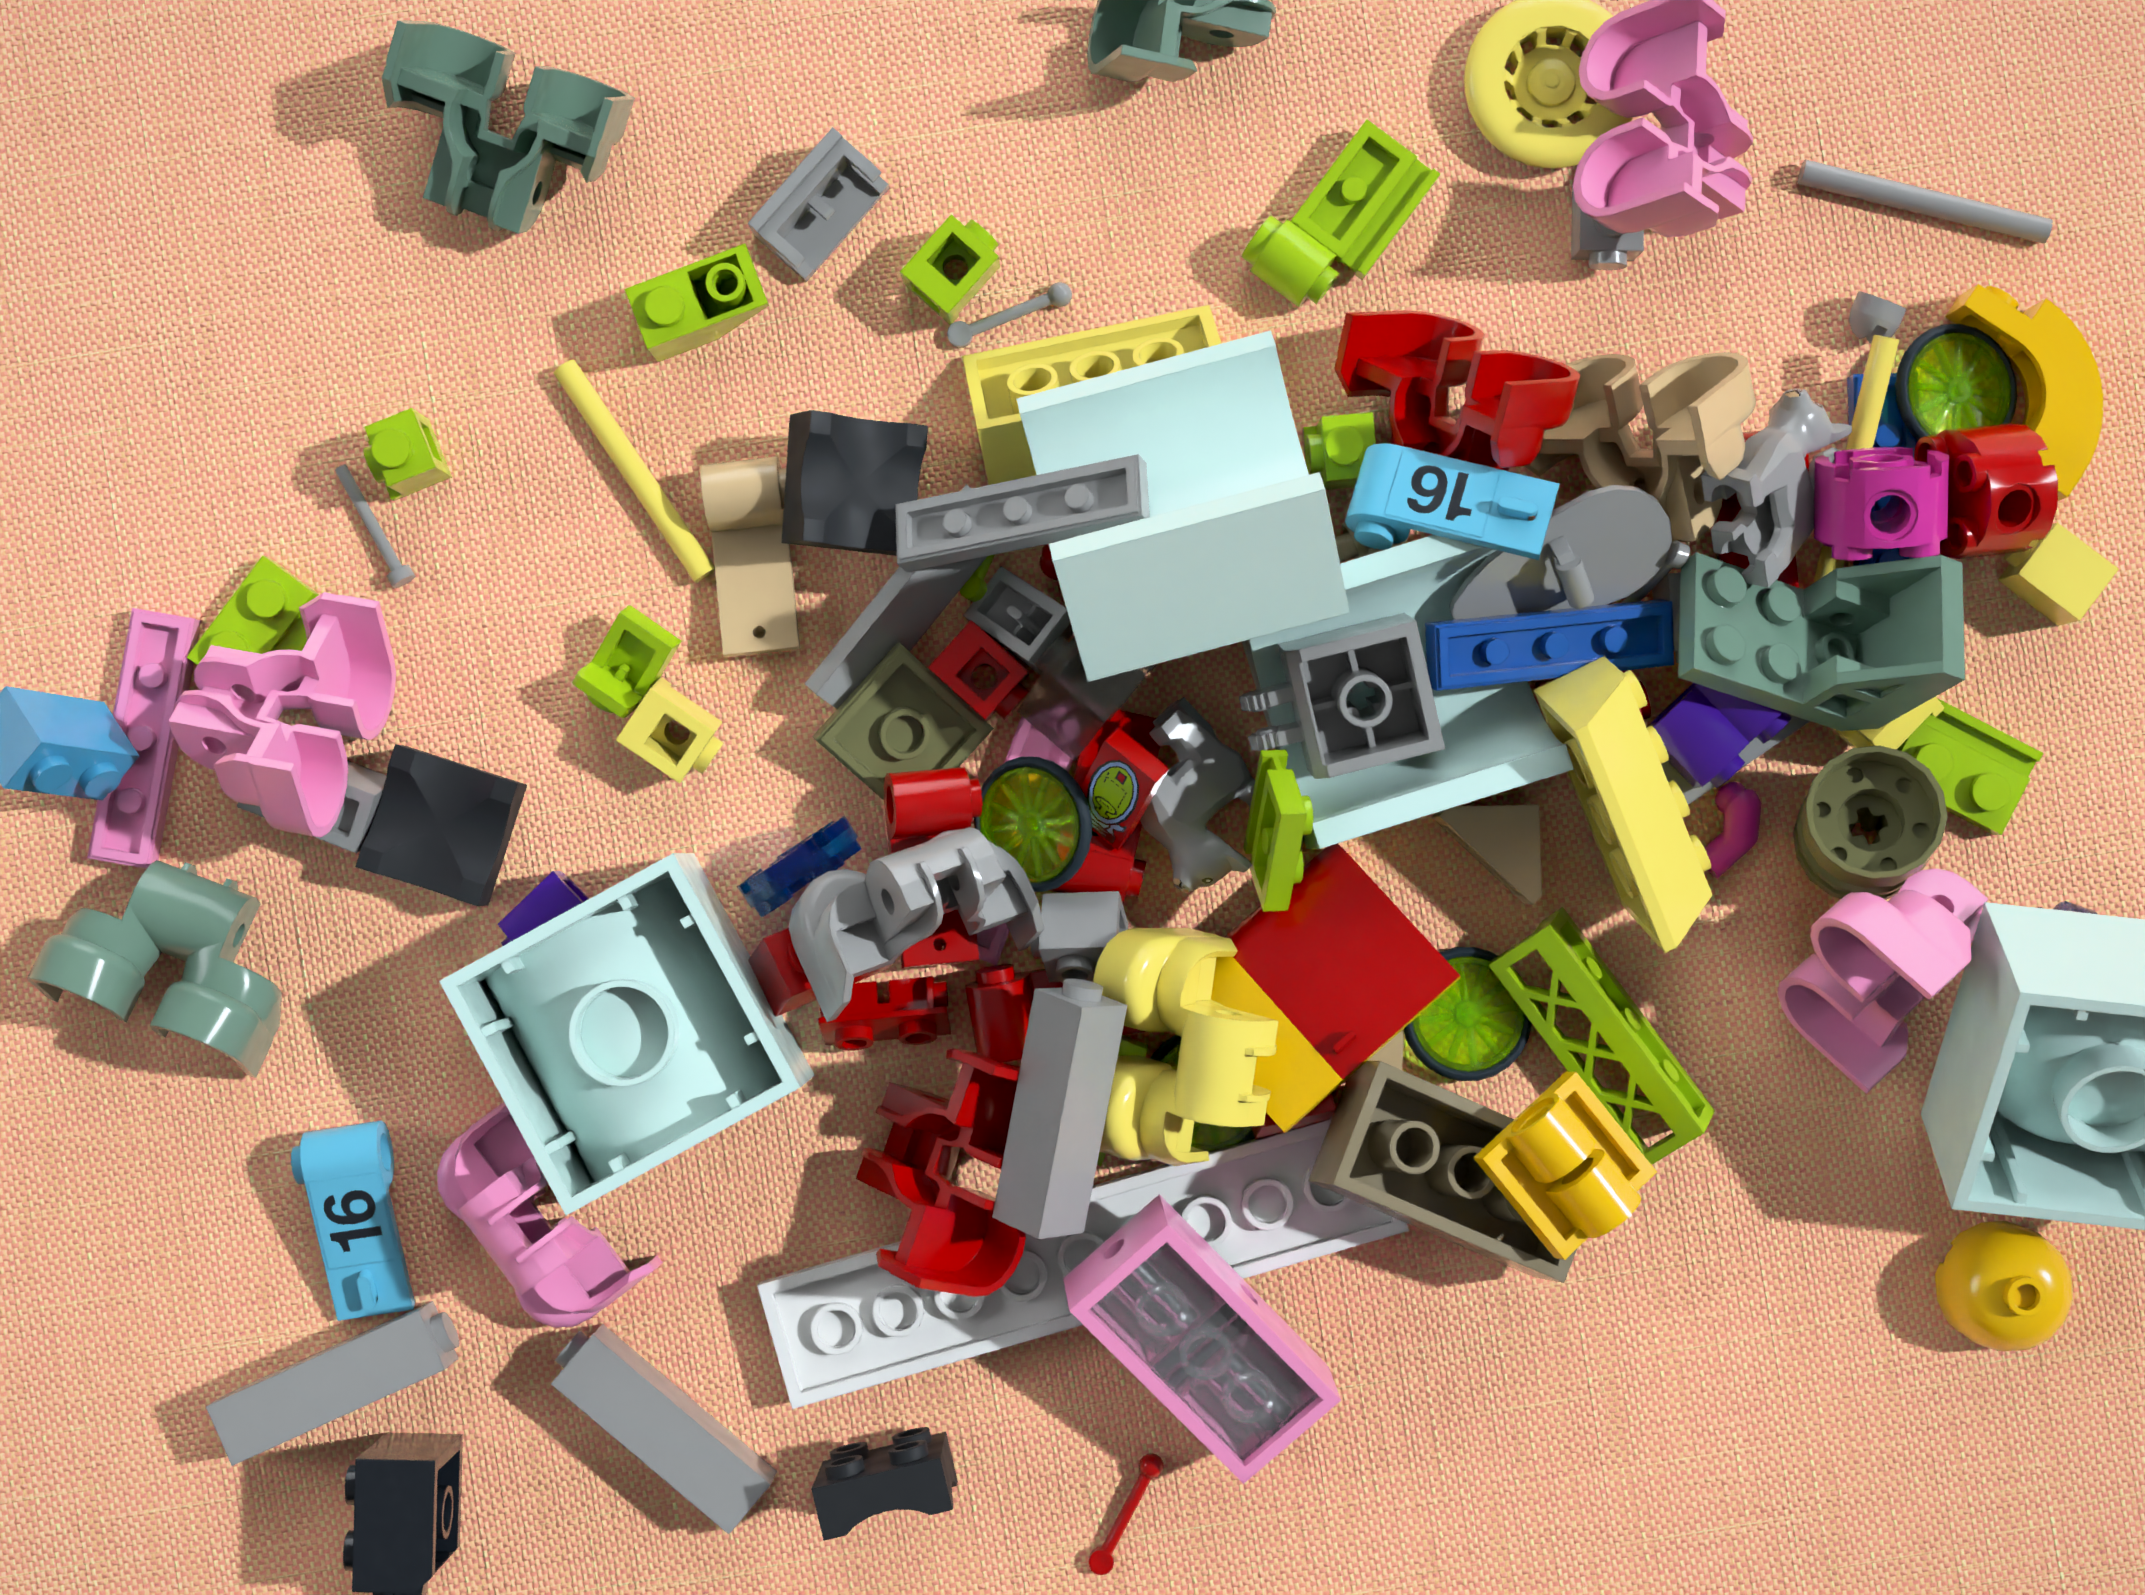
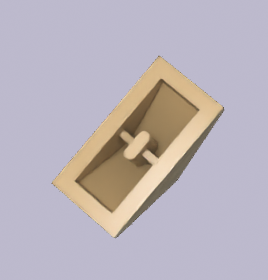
(1502, 841)

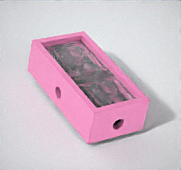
(1200, 1339)

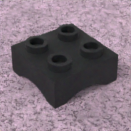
(847, 479)
(442, 825)
(903, 1476)

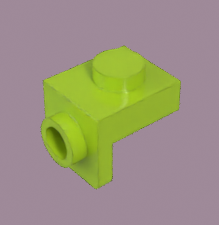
(627, 663)

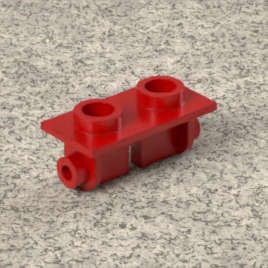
(913, 1015)

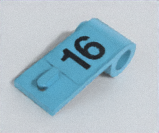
(1448, 499)
(352, 1210)

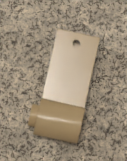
(751, 564)

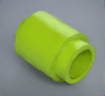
(1291, 261)

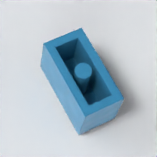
(61, 745)

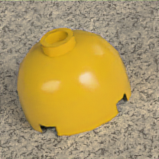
(2004, 1286)

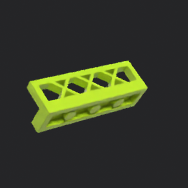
(1619, 1023)

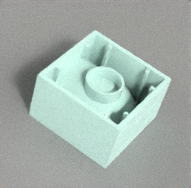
(2045, 1070)

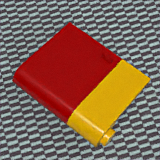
(1335, 974)

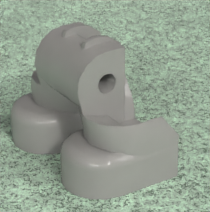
(865, 921)

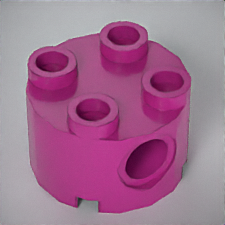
(1850, 486)

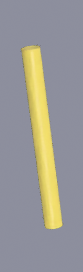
(1865, 418)
(634, 470)

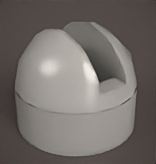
(1874, 316)

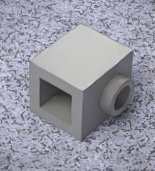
(1077, 932)

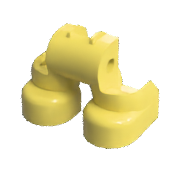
(1168, 987)

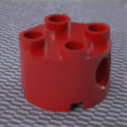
(1995, 489)

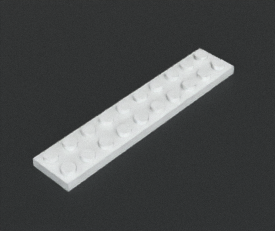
(862, 1326)

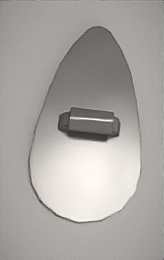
(1591, 556)

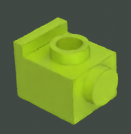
(950, 242)
(1338, 447)
(405, 454)

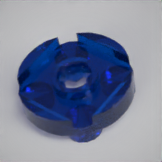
(800, 865)

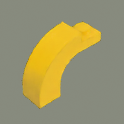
(2055, 372)

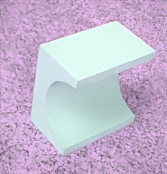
(1234, 522)
(1489, 732)
(626, 1030)

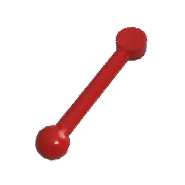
(1102, 1558)

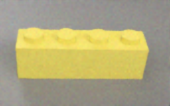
(1036, 366)
(1628, 798)

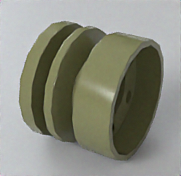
(1883, 793)

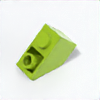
(697, 302)

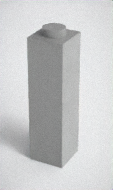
(1059, 1110)
(334, 1382)
(662, 1426)

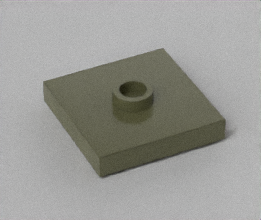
(901, 723)

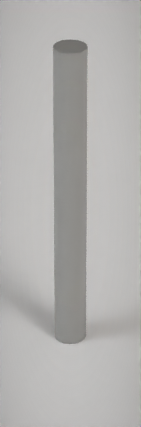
(1925, 201)

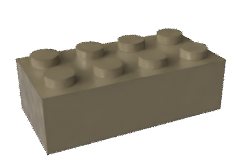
(1411, 1156)

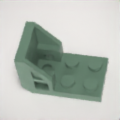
(1835, 653)

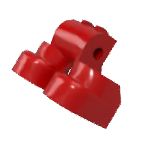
(1422, 355)
(951, 1233)

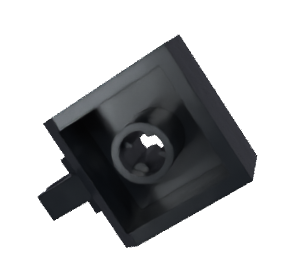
(403, 1511)

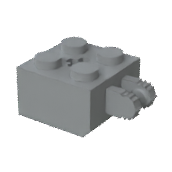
(1332, 732)

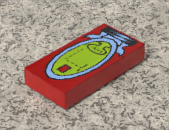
(1121, 786)

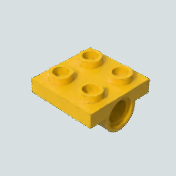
(1567, 1167)

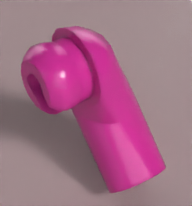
(1740, 826)

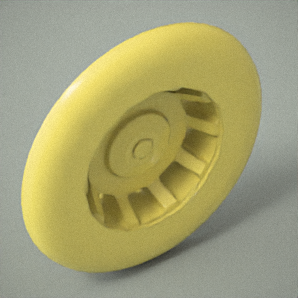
(1542, 86)

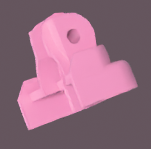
(1670, 176)
(298, 769)
(1876, 966)
(556, 1270)

